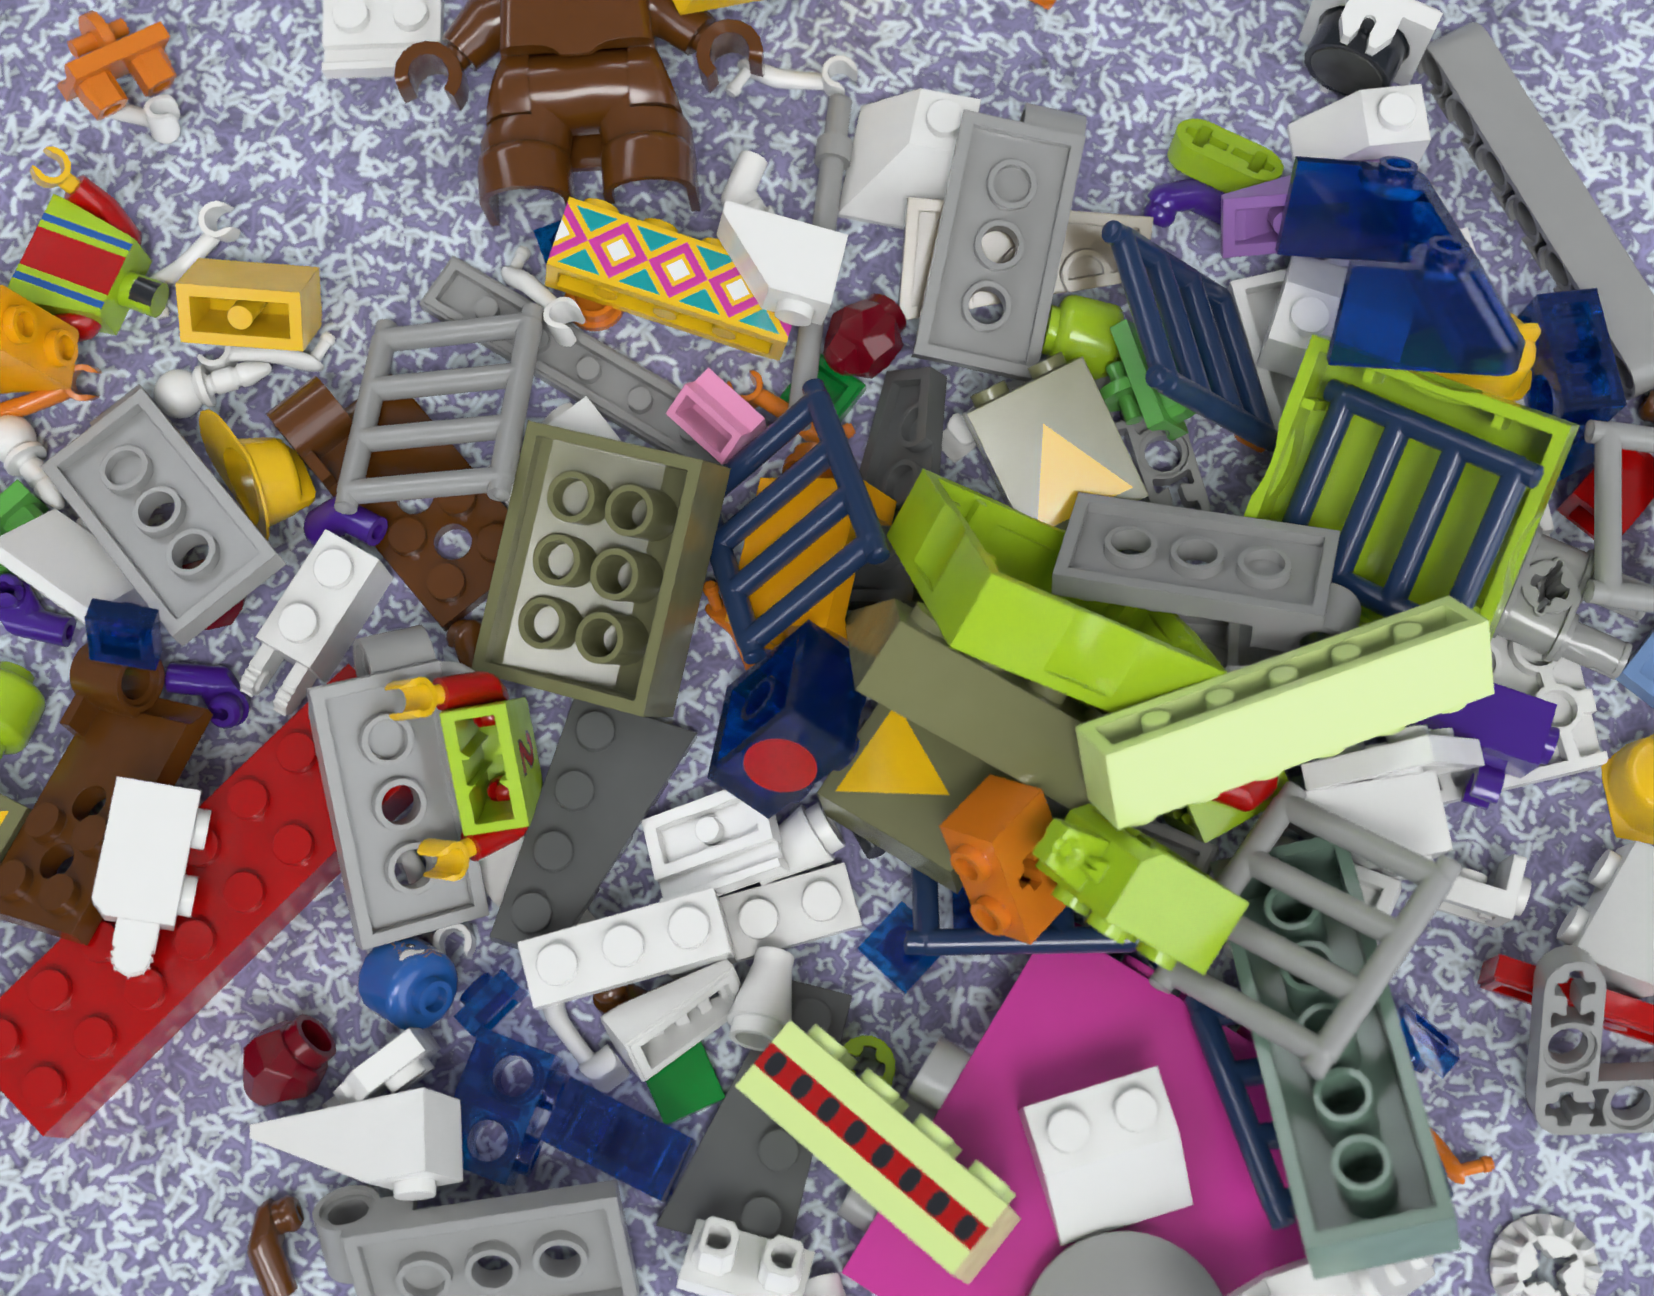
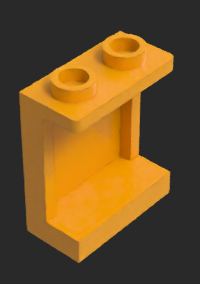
(34, 347)
(830, 611)

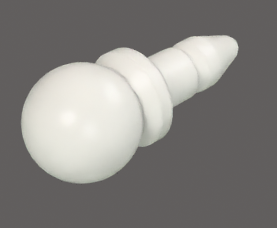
(183, 393)
(24, 456)

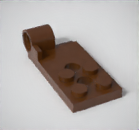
(447, 588)
(112, 738)

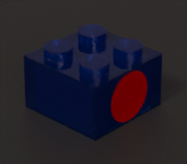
(788, 722)

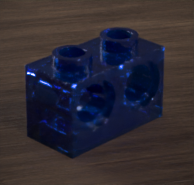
(1574, 358)
(487, 1102)
(618, 1140)

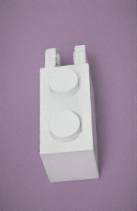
(316, 619)
(145, 865)

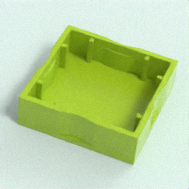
(1487, 416)
(990, 594)

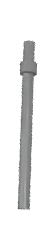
(831, 158)

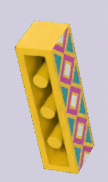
(659, 277)

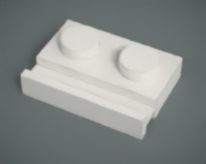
(370, 35)
(712, 845)

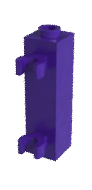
(1512, 734)

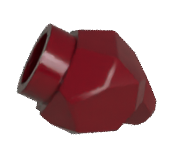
(864, 337)
(287, 1060)

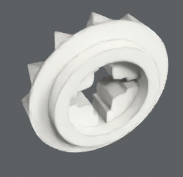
(1515, 1259)

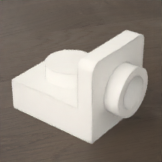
(1489, 904)

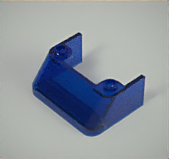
(1411, 280)

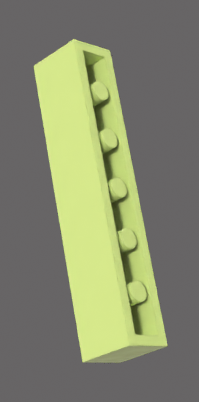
(1285, 711)

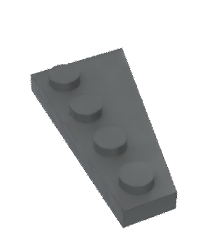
(900, 444)
(589, 807)
(746, 1161)

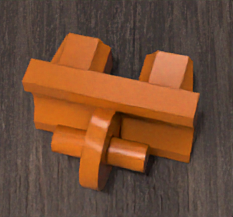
(95, 74)

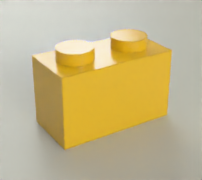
(249, 304)

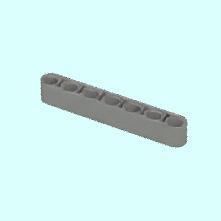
(1542, 191)

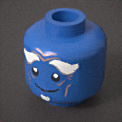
(408, 983)

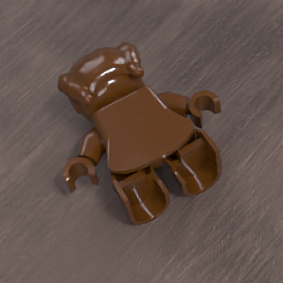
(578, 89)

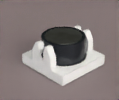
(1366, 42)

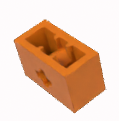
(992, 853)

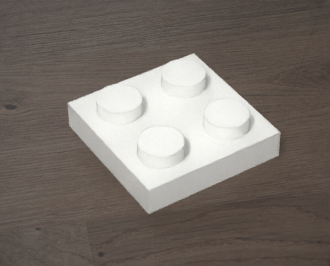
(1405, 753)

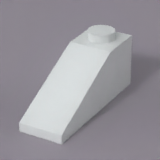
(387, 1141)

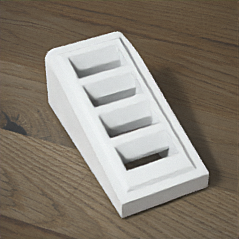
(672, 1018)

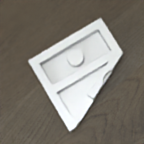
(393, 1068)

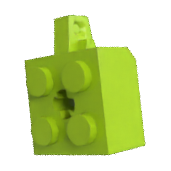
(1138, 889)

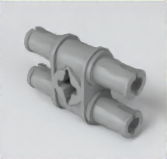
(1555, 627)

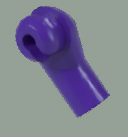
(1181, 196)
(362, 525)
(26, 618)
(216, 687)

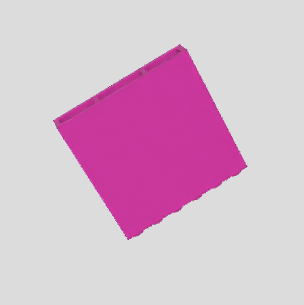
(1059, 1032)

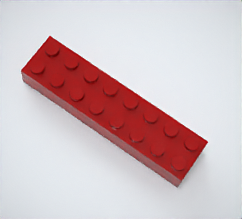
(83, 1029)

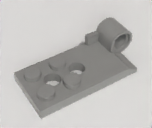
(1013, 182)
(126, 470)
(1254, 576)
(363, 758)
(433, 1251)

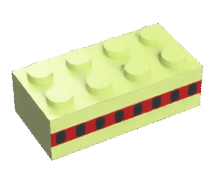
(884, 1157)

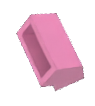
(716, 416)

